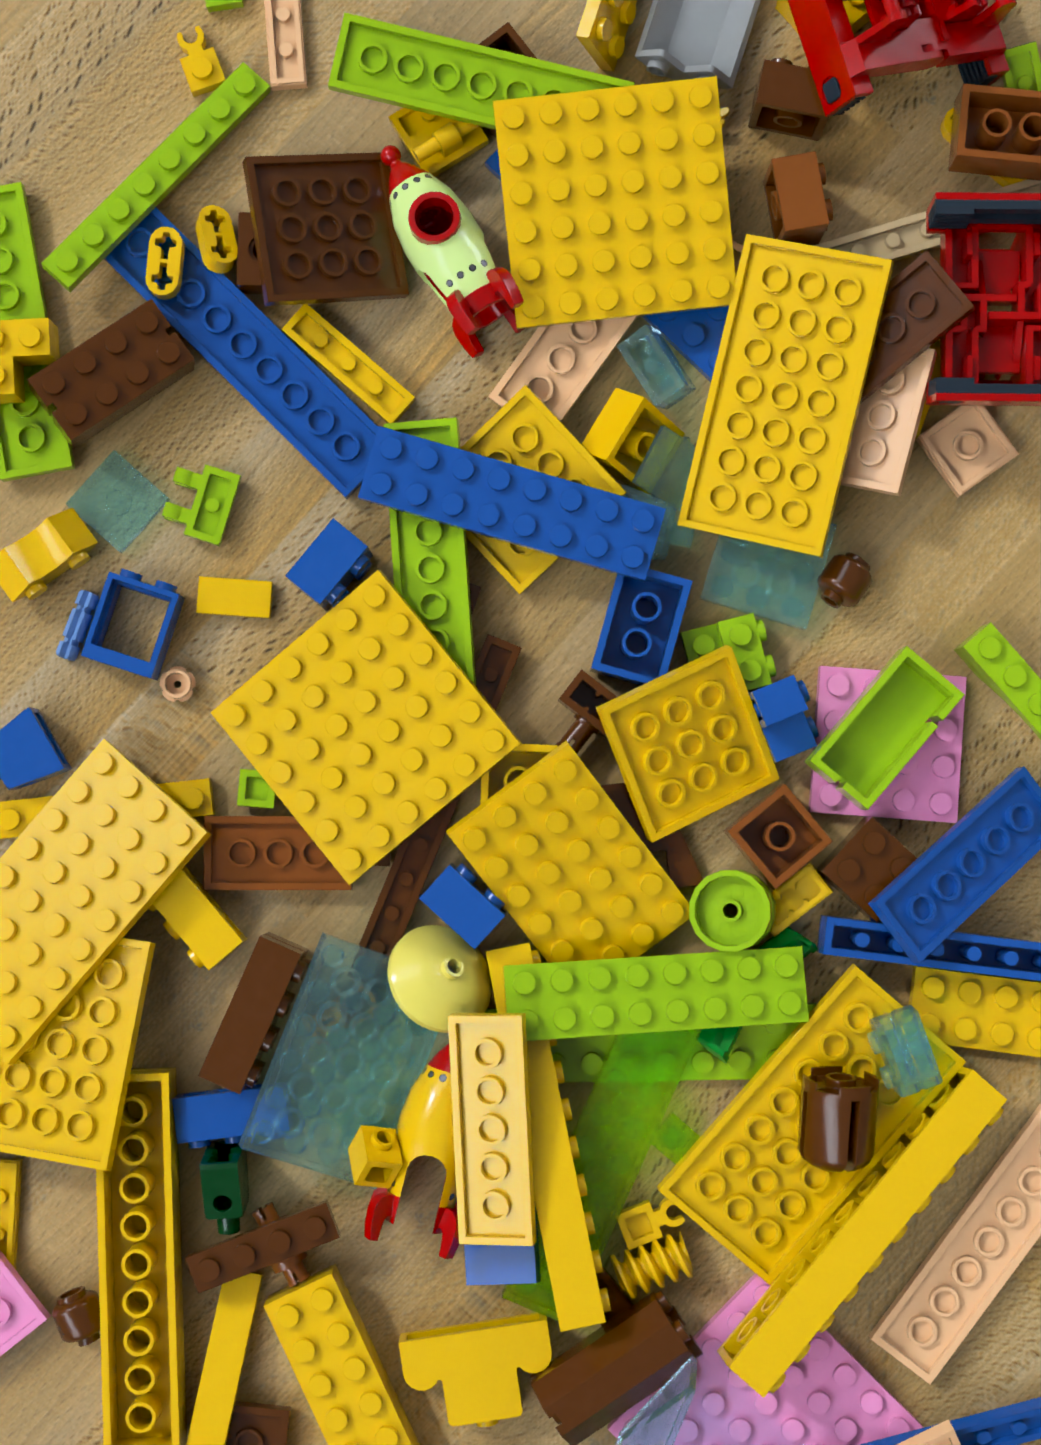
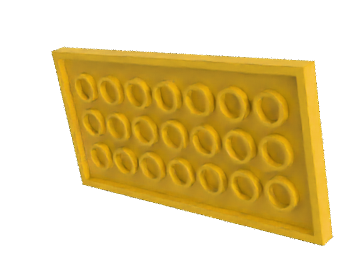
(785, 394)
(81, 885)
(746, 1169)

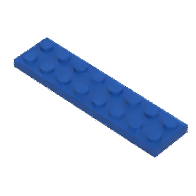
(511, 503)

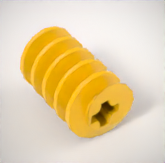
(652, 1265)

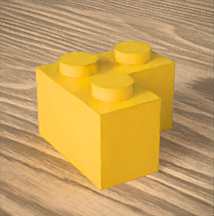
(24, 344)

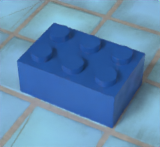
(641, 627)

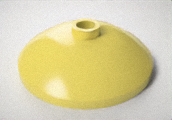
(427, 987)

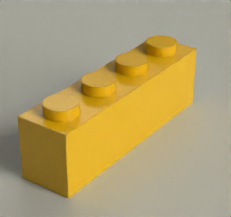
(197, 920)

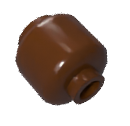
(844, 580)
(78, 1316)

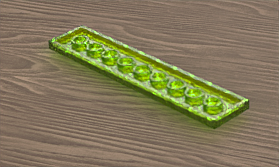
(615, 1137)

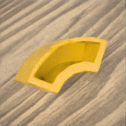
(44, 555)

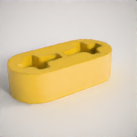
(223, 238)
(156, 262)

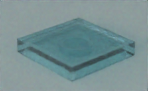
(117, 501)

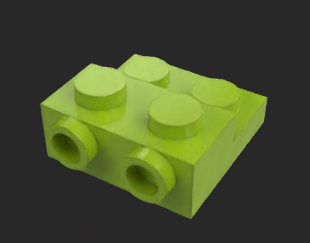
(744, 637)

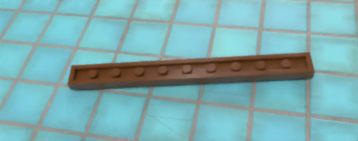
(420, 849)

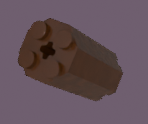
(614, 1367)

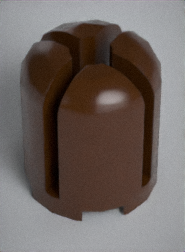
(838, 1119)

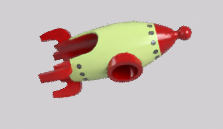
(449, 251)

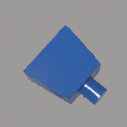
(29, 751)

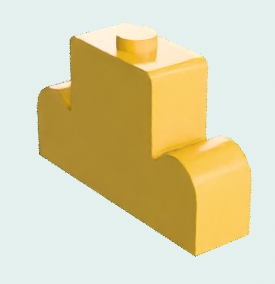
(477, 1364)

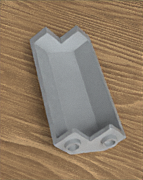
(697, 38)

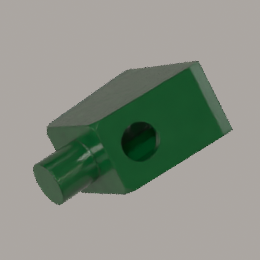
(224, 1185)

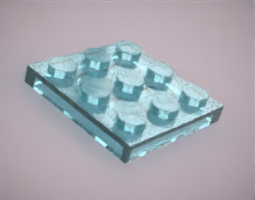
(765, 580)

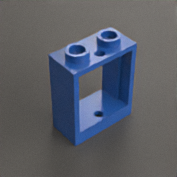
(103, 614)

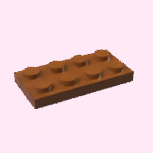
(265, 856)

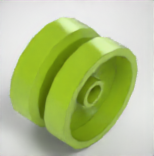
(724, 931)

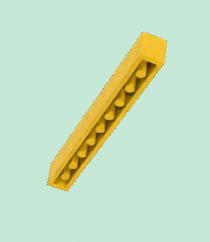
(556, 1184)

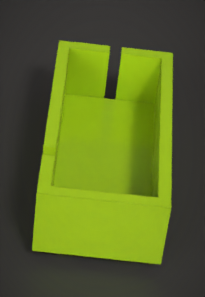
(884, 728)

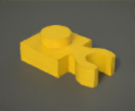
(201, 66)
(642, 1223)

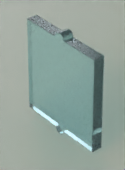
(666, 467)

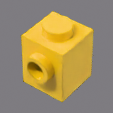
(375, 1156)

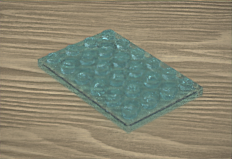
(338, 1062)

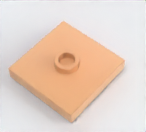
(966, 447)

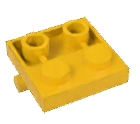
(436, 141)

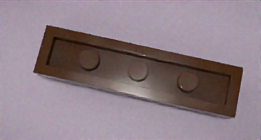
(262, 1246)

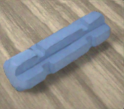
(77, 625)

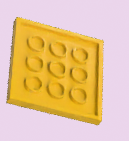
(535, 439)
(688, 743)

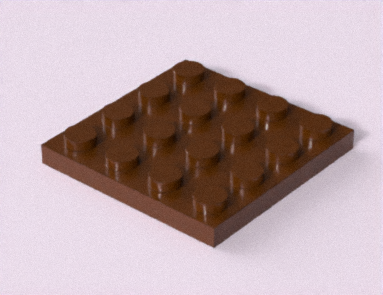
(324, 228)

